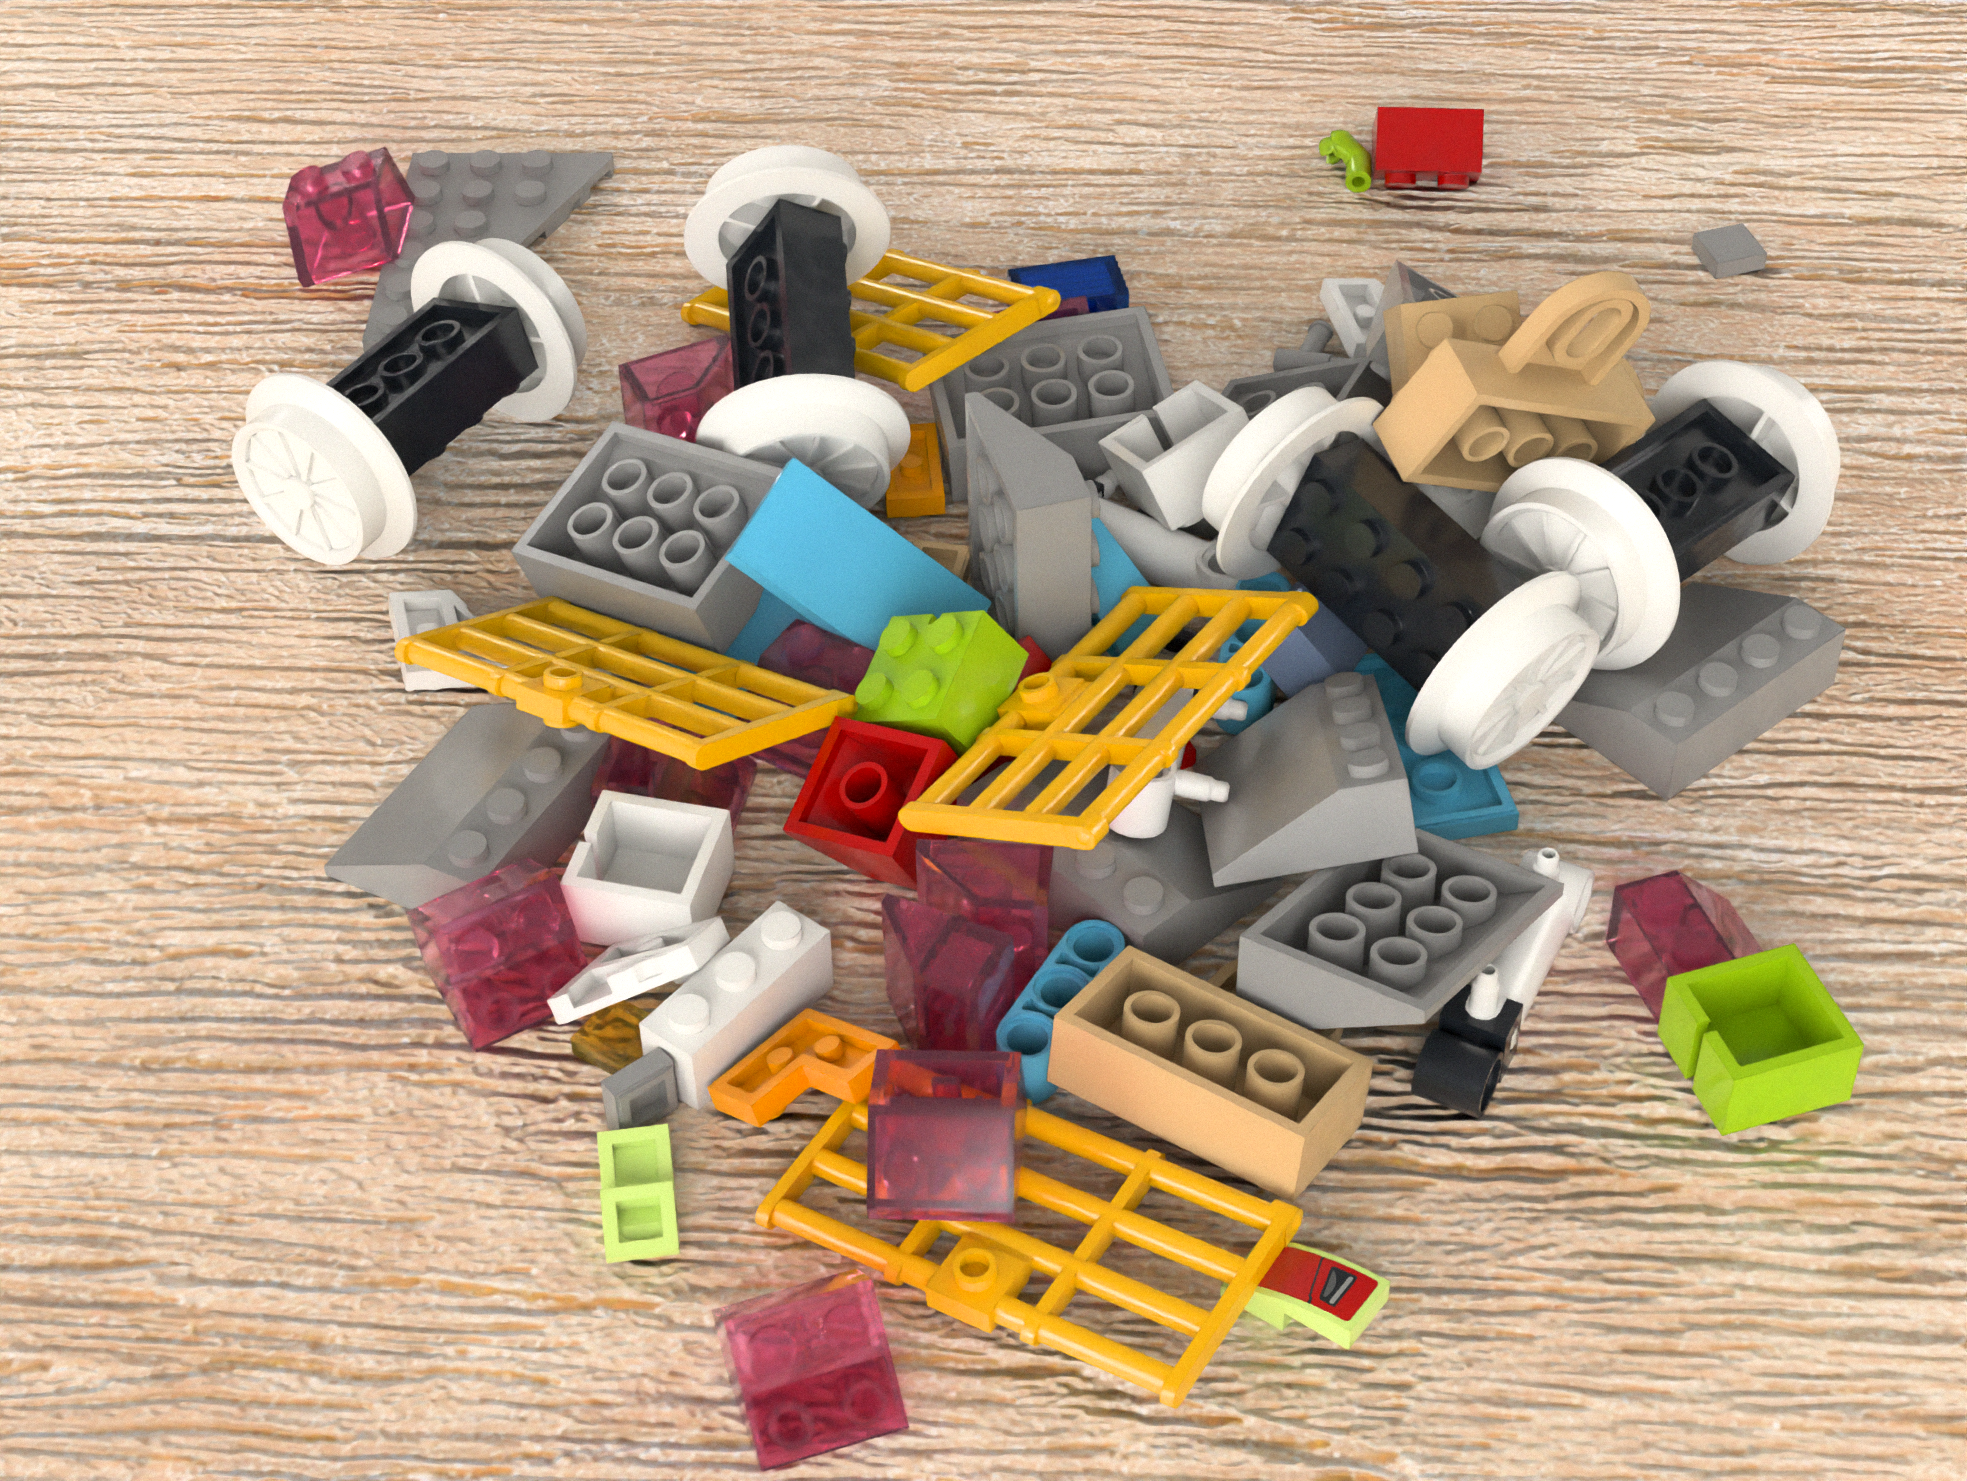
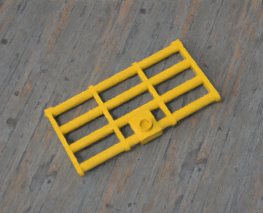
(911, 307)
(571, 693)
(1054, 706)
(995, 1261)

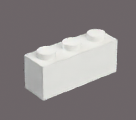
(740, 999)

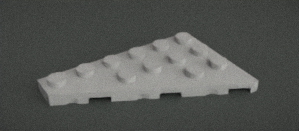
(479, 199)

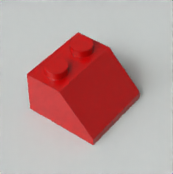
(1427, 146)
(856, 795)

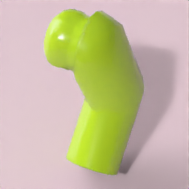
(1356, 158)

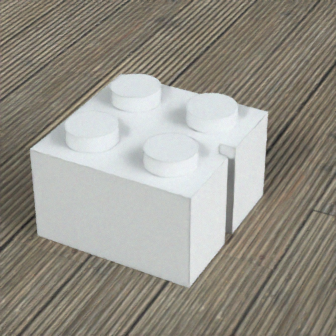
(1173, 481)
(647, 867)

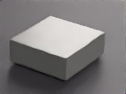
(1729, 251)
(640, 1092)

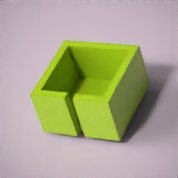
(940, 676)
(1759, 1038)

